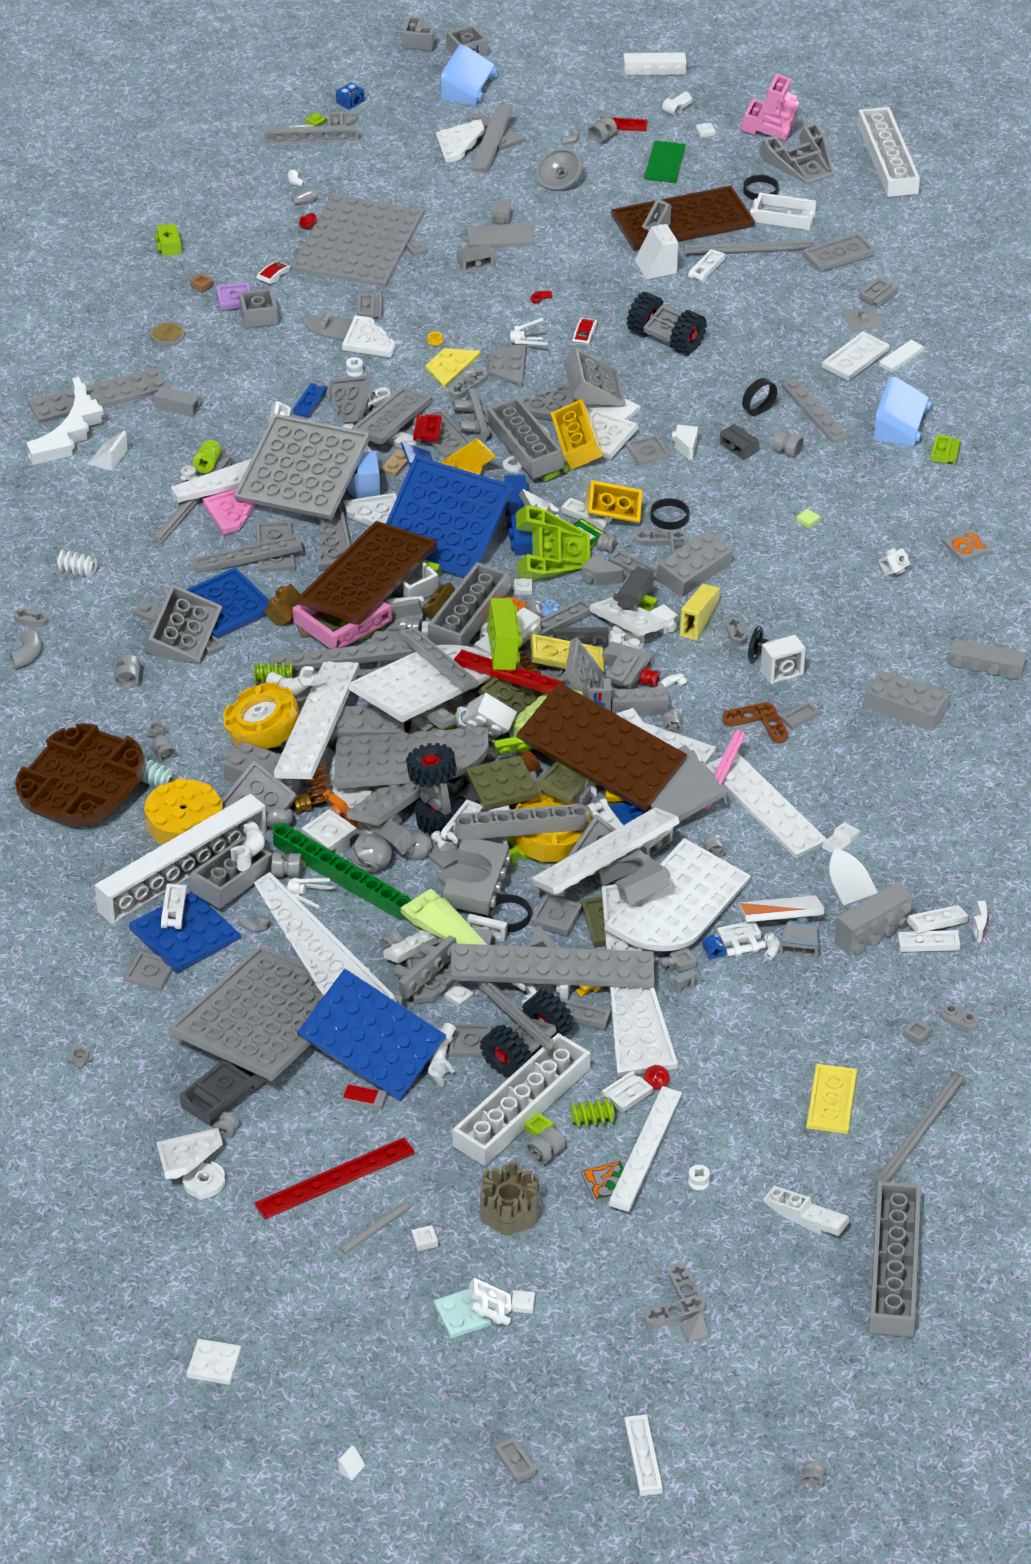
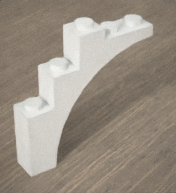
(73, 429)

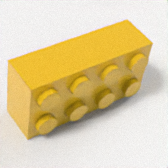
(576, 434)

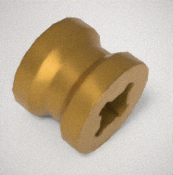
(302, 803)

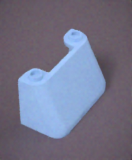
(466, 76)
(900, 413)

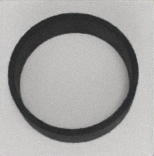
(759, 178)
(750, 392)
(669, 502)
(510, 898)

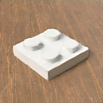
(213, 1361)

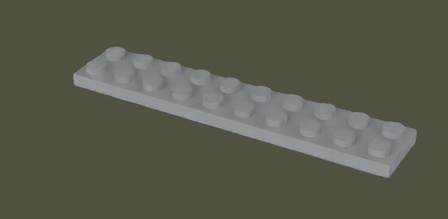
(552, 965)

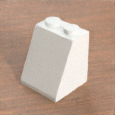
(658, 253)

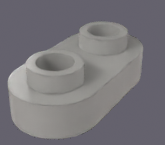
(959, 1017)

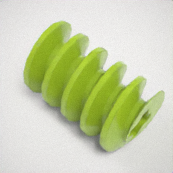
(207, 456)
(261, 672)
(592, 1112)

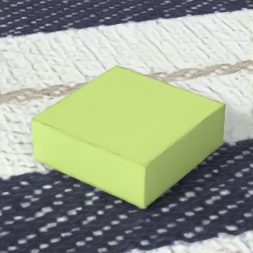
(808, 518)

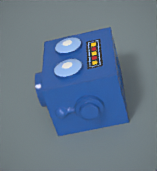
(350, 96)

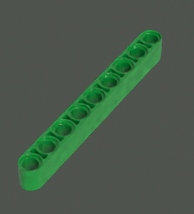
(340, 870)

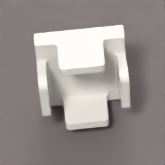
(330, 831)

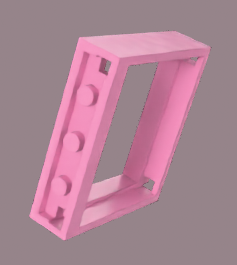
(347, 634)

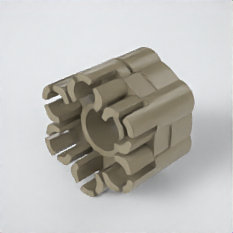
(509, 1199)

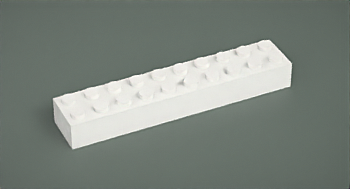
(176, 859)

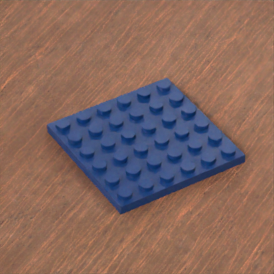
(453, 509)

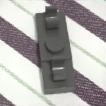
(586, 635)

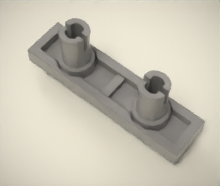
(478, 421)
(434, 961)

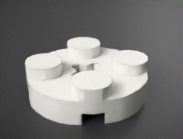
(618, 634)
(208, 1188)

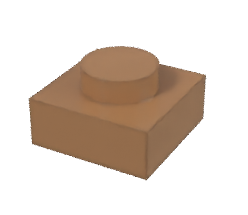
(201, 282)

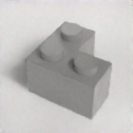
(416, 35)

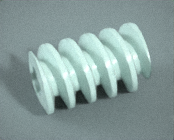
(157, 775)

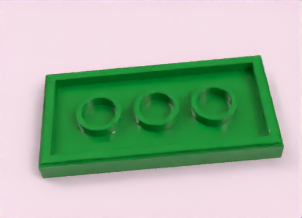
(665, 161)

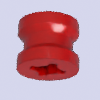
(649, 677)

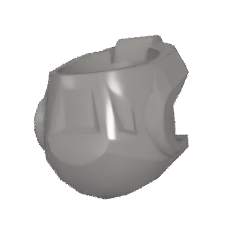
(373, 852)

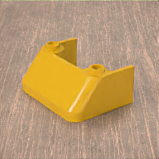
(470, 457)

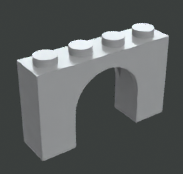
(644, 877)
(478, 896)

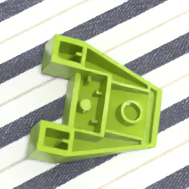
(555, 545)

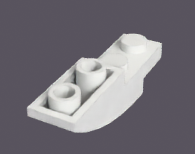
(801, 1211)

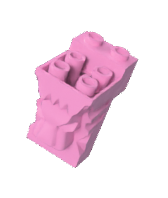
(775, 114)

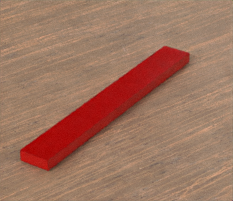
(334, 1178)

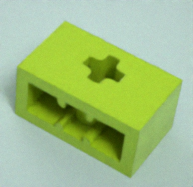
(168, 240)

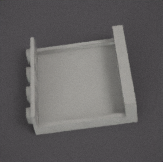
(689, 788)

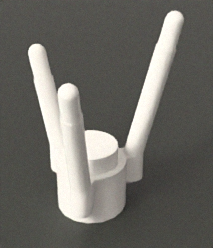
(518, 336)
(298, 886)

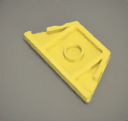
(450, 364)

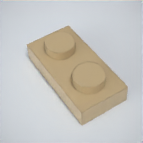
(395, 464)

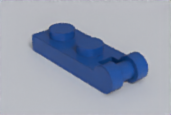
(309, 400)

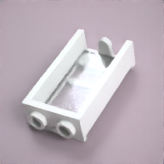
(783, 211)

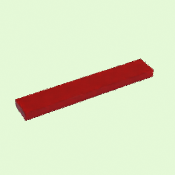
(518, 676)

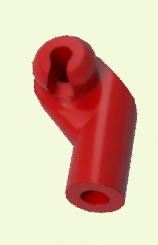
(538, 296)

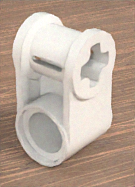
(376, 397)

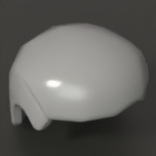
(279, 816)
(421, 846)

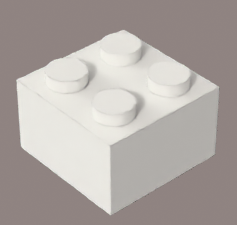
(489, 713)

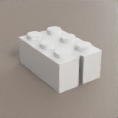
(420, 582)

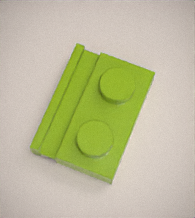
(945, 449)

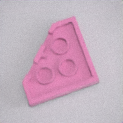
(227, 512)

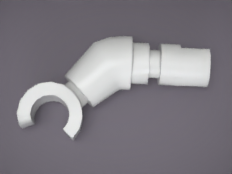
(298, 683)
(253, 845)
(438, 1062)

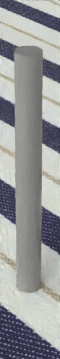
(374, 1228)

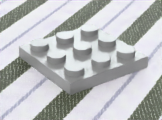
(582, 668)

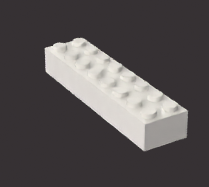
(888, 152)
(519, 1098)

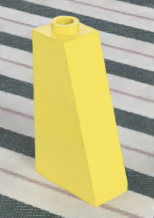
(698, 611)

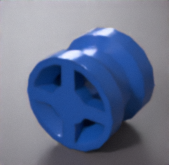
(714, 946)

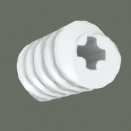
(76, 565)

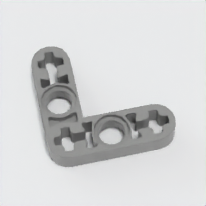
(668, 535)
(685, 1300)

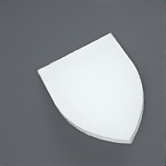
(849, 877)

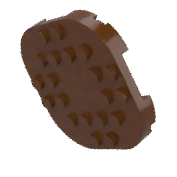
(81, 775)

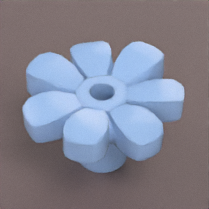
(549, 607)

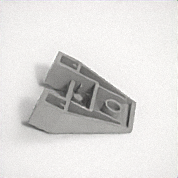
(804, 162)

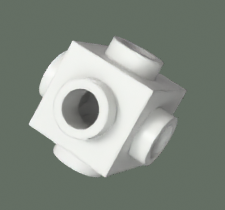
(894, 561)

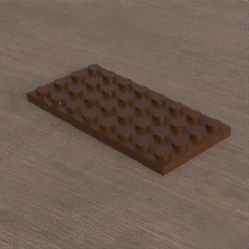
(691, 215)
(367, 572)
(601, 746)

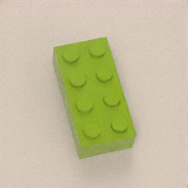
(503, 634)

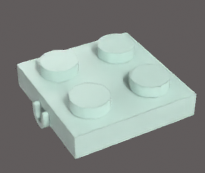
(457, 1316)

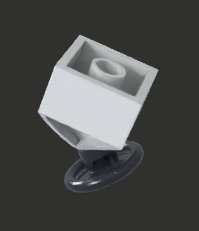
(780, 657)

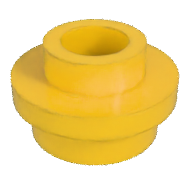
(435, 338)

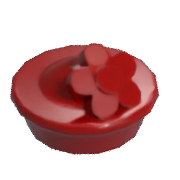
(308, 221)
(656, 1076)

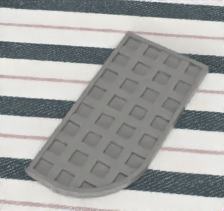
(382, 757)

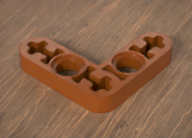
(763, 716)

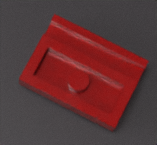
(427, 428)

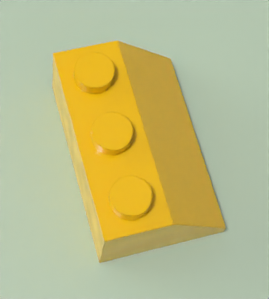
(613, 501)

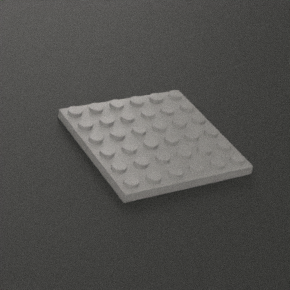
(302, 466)

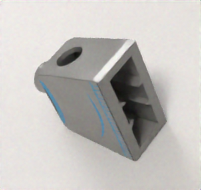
(800, 939)

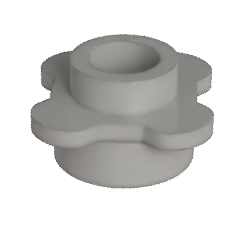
(156, 730)
(80, 1052)

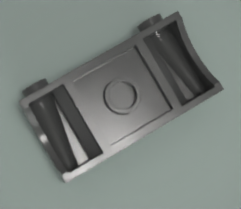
(217, 1089)

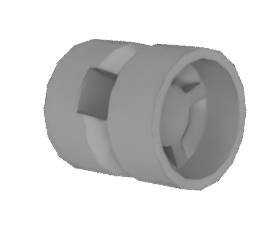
(602, 129)
(787, 443)
(127, 671)
(286, 865)
(545, 1145)

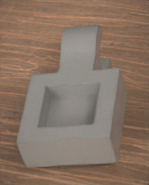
(679, 959)

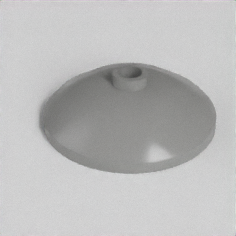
(556, 163)

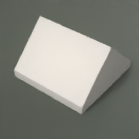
(111, 452)

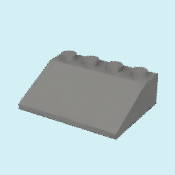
(593, 380)
(182, 626)

